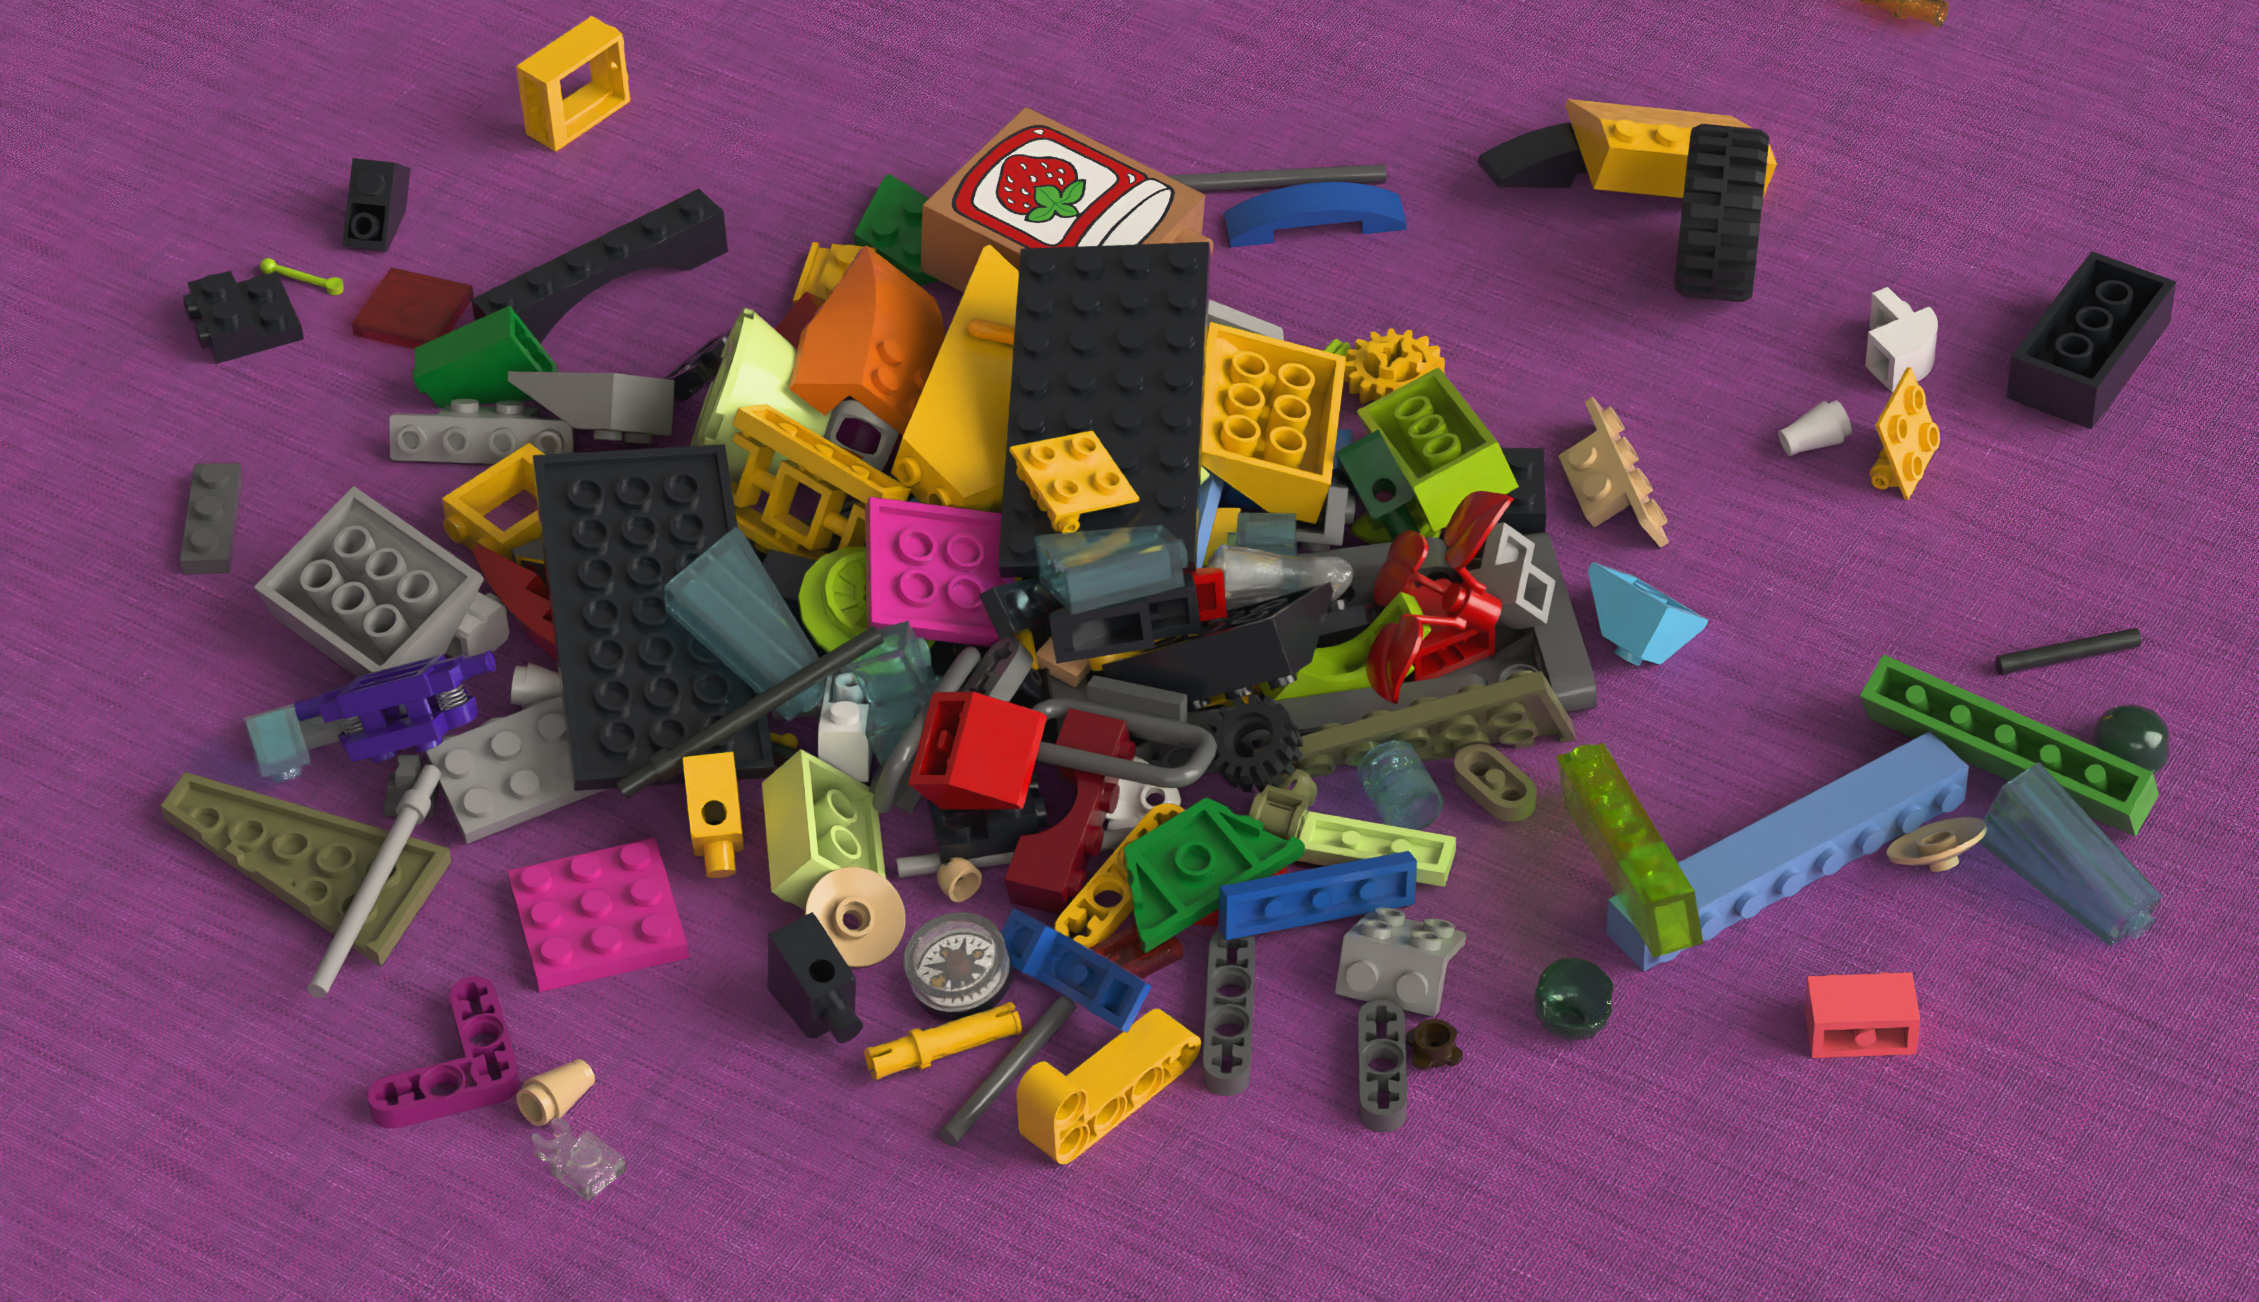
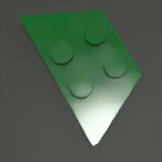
(895, 227)
(1184, 861)

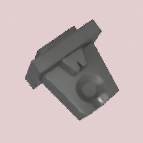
(404, 780)

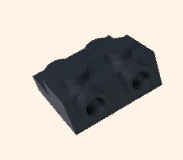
(241, 315)
(986, 831)

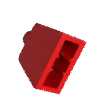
(1445, 646)

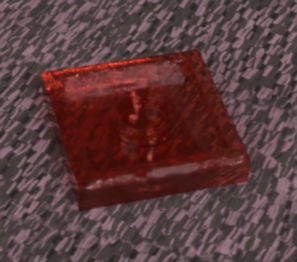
(412, 309)

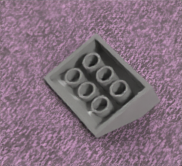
(370, 588)

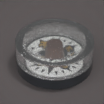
(958, 965)

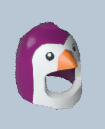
(863, 435)

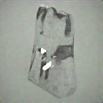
(1260, 575)

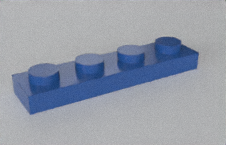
(1316, 895)

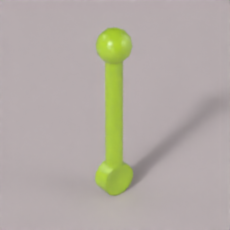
(333, 285)

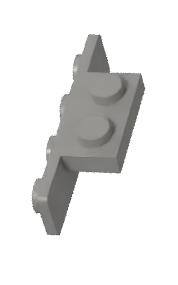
(476, 433)

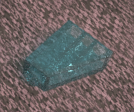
(1109, 565)

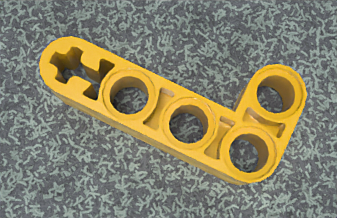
(1076, 1110)

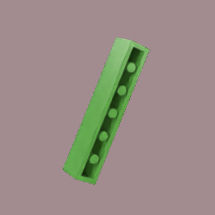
(2009, 742)

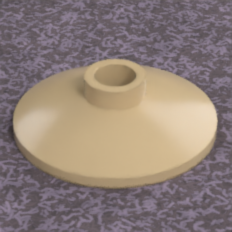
(1937, 843)
(871, 901)

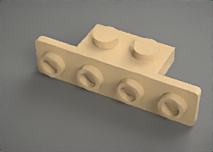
(1605, 476)

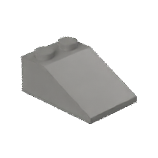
(604, 402)

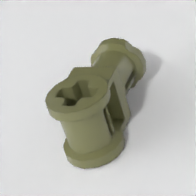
(1284, 809)

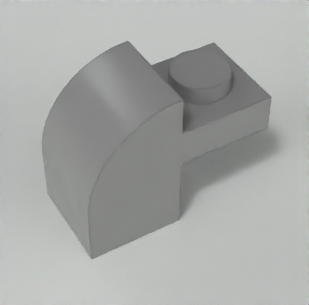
(1513, 579)

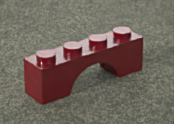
(1052, 864)

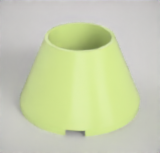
(752, 373)

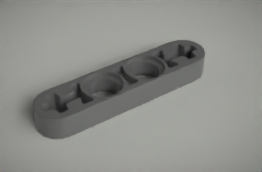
(1226, 1010)

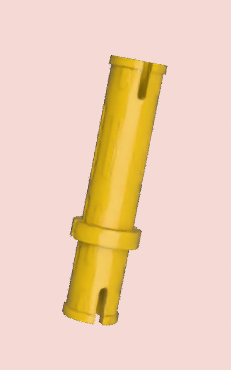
(923, 1047)

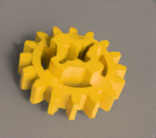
(1388, 363)

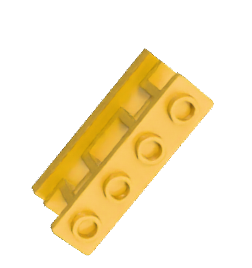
(815, 464)

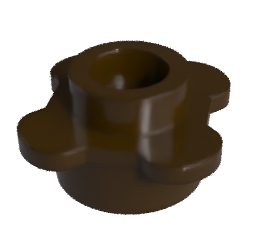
(1434, 1044)

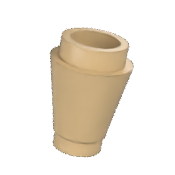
(554, 1092)

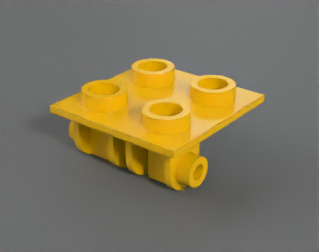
(1906, 438)
(1071, 478)

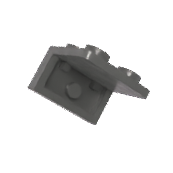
(1335, 512)

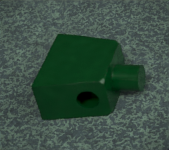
(1371, 469)

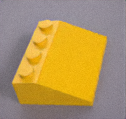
(1641, 146)
(1271, 419)

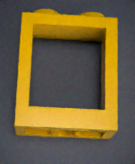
(560, 121)
(485, 492)

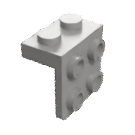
(1398, 960)

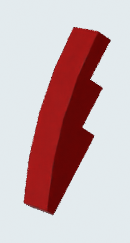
(522, 595)

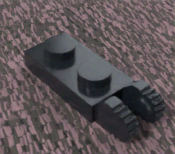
(1019, 607)

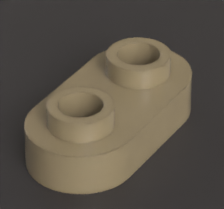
(1501, 787)

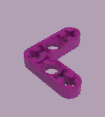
(468, 1073)

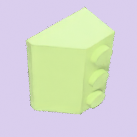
(817, 825)

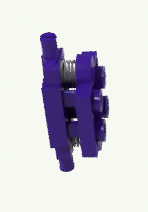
(400, 705)

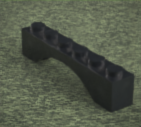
(675, 235)

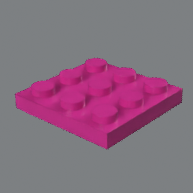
(931, 568)
(598, 914)

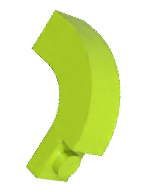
(1344, 665)

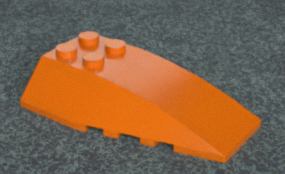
(870, 342)

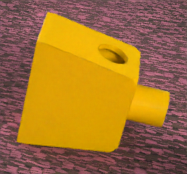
(710, 800)

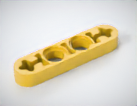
(1109, 877)

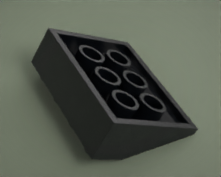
(1233, 653)

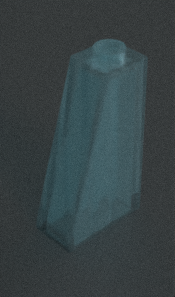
(743, 619)
(2068, 857)

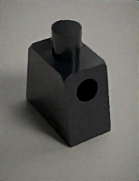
(812, 980)

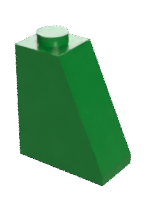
(477, 360)

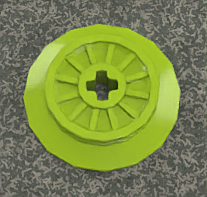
(835, 598)

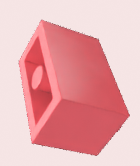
(1862, 1015)

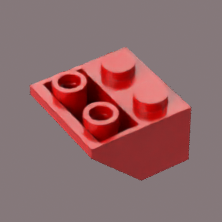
(976, 752)

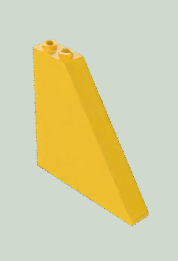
(960, 424)

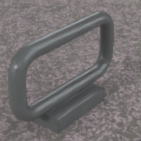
(1149, 715)
(891, 782)

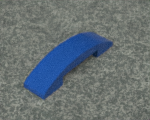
(1311, 205)
(1074, 970)

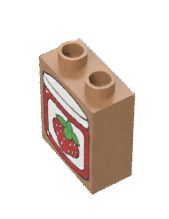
(1048, 190)

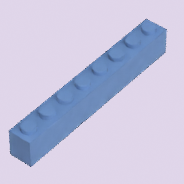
(1810, 839)

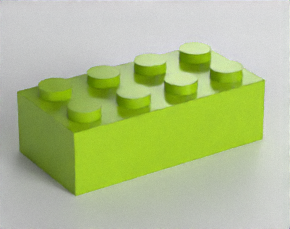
(1438, 445)

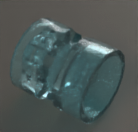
(1400, 786)

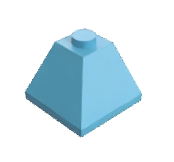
(1639, 617)

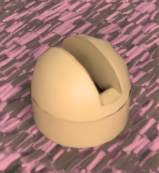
(960, 869)

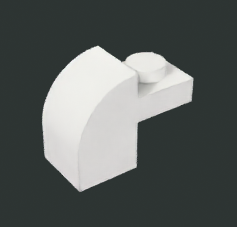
(1899, 339)

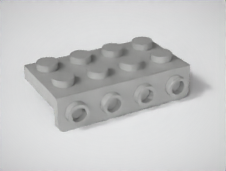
(507, 770)

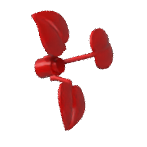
(1464, 602)

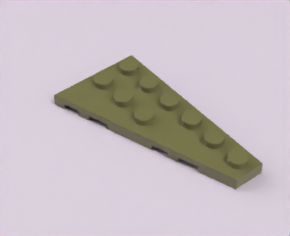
(1438, 728)
(308, 857)

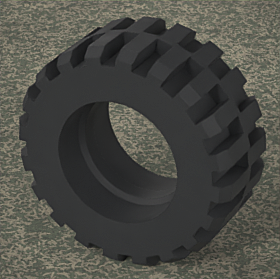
(1721, 212)

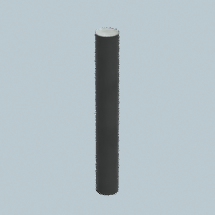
(2068, 651)

